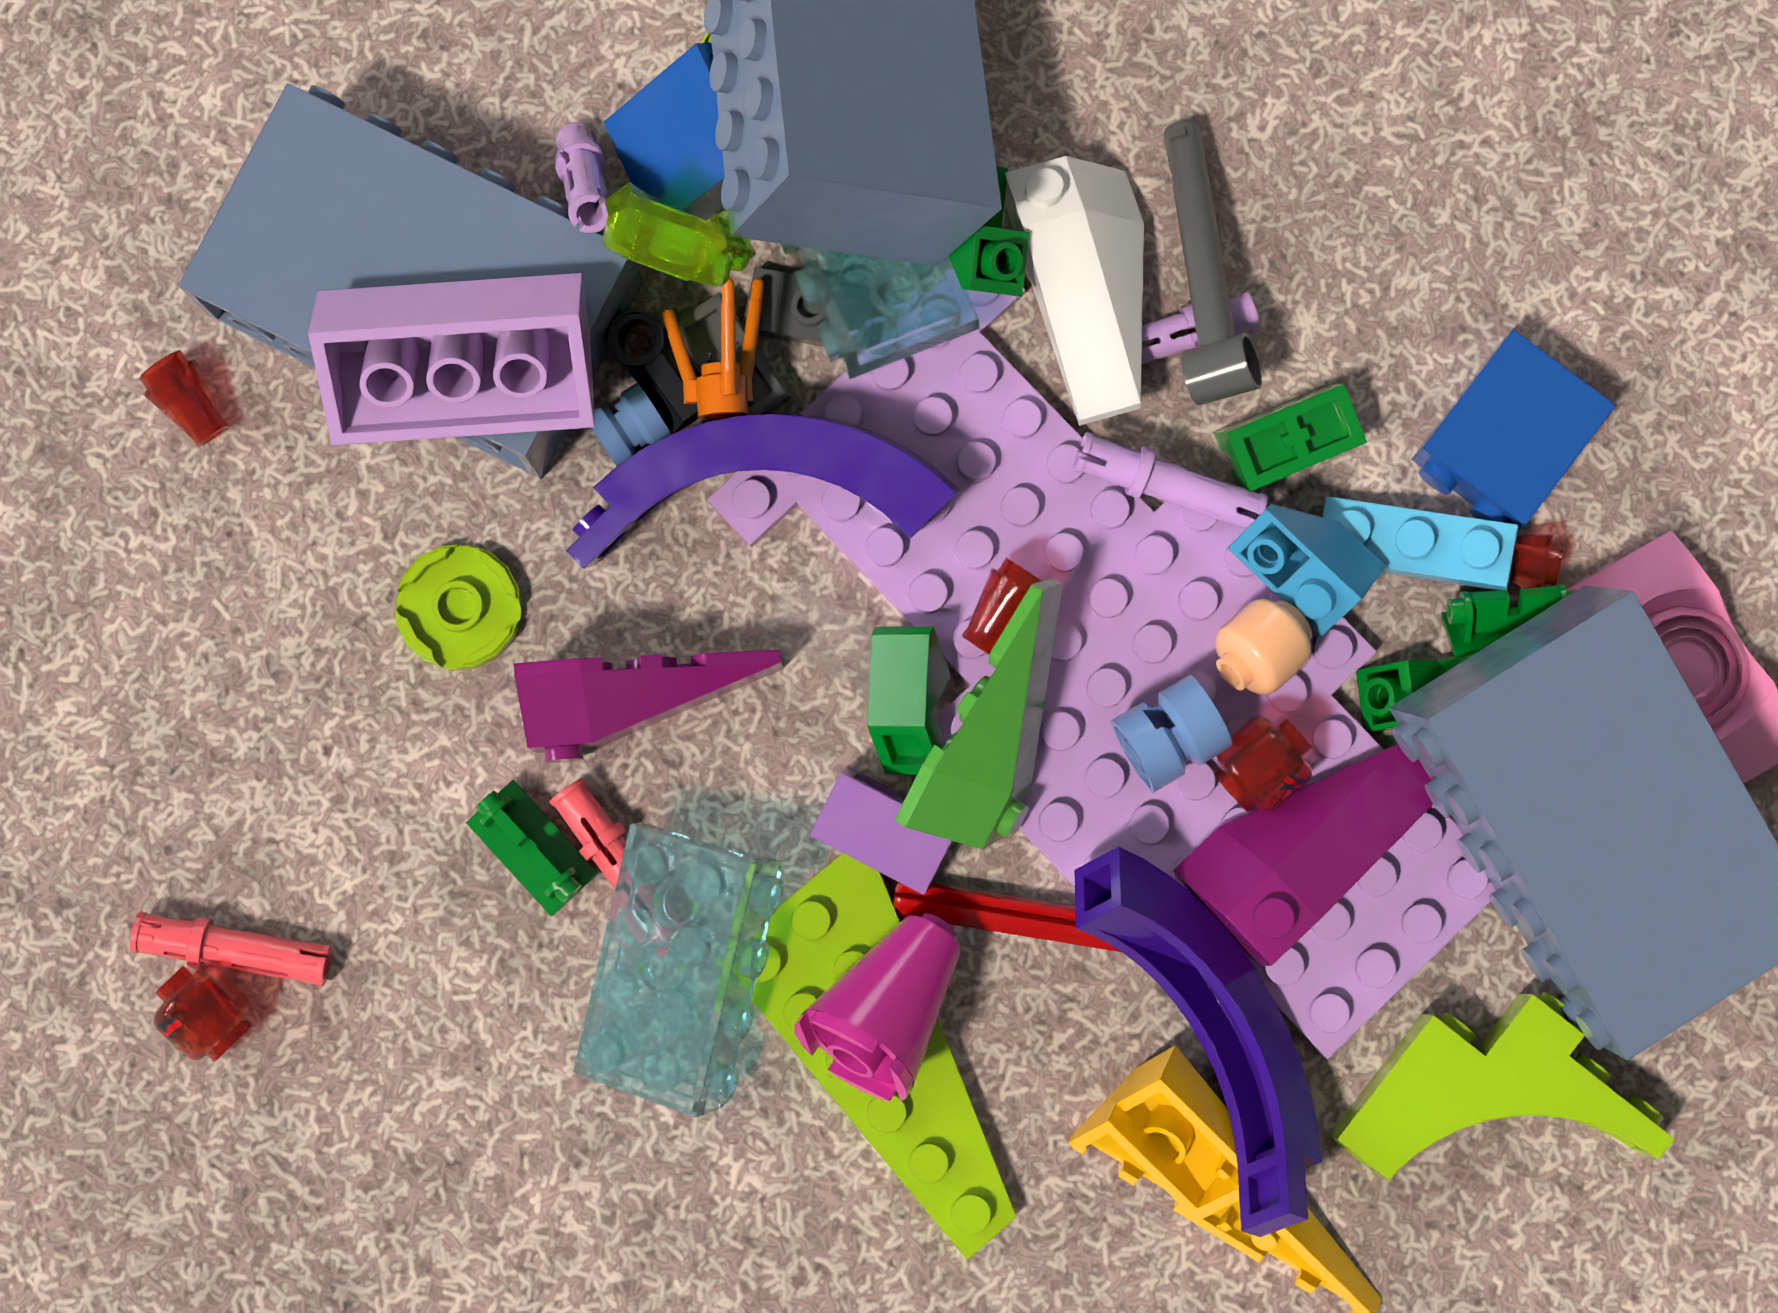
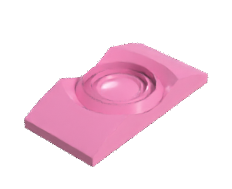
(1705, 647)

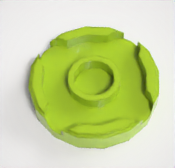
(477, 623)

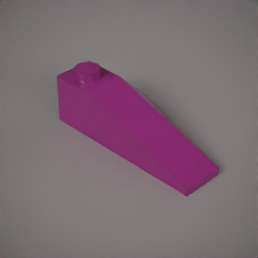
(589, 704)
(1287, 867)

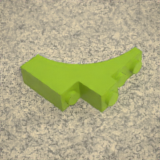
(1521, 1068)

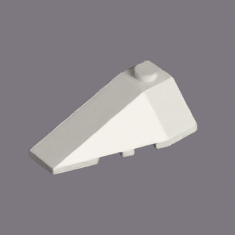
(1085, 276)

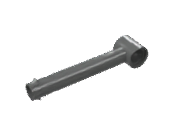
(1222, 361)

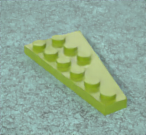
(933, 1133)

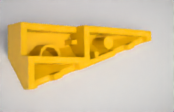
(1181, 1138)

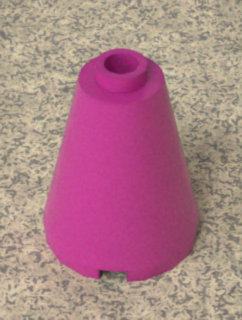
(885, 1008)

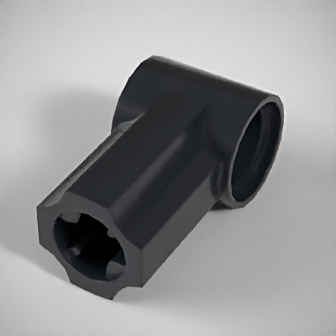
(654, 371)

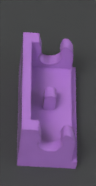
(862, 825)

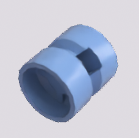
(1173, 732)

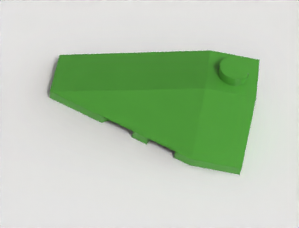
(984, 770)

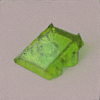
(673, 238)

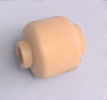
(1263, 646)

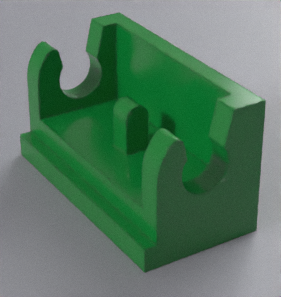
(1291, 436)

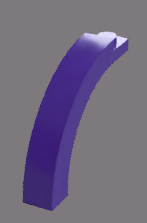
(809, 445)
(1233, 1017)

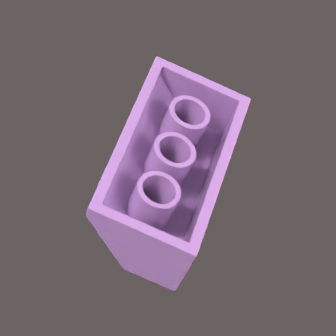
(453, 359)

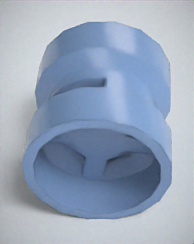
(630, 424)

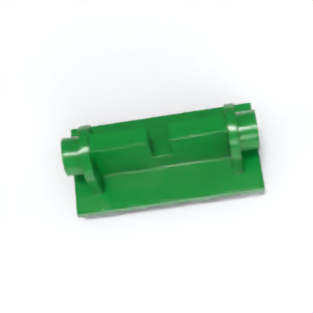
(1484, 617)
(531, 847)

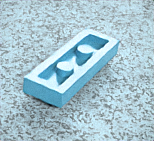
(1430, 542)

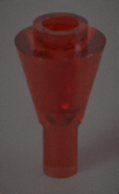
(1535, 561)

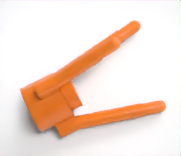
(724, 385)

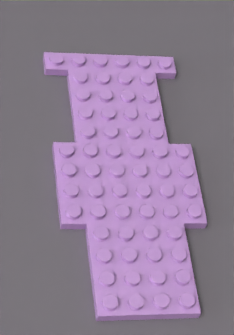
(1131, 621)

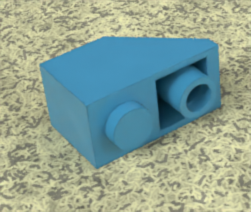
(1308, 563)

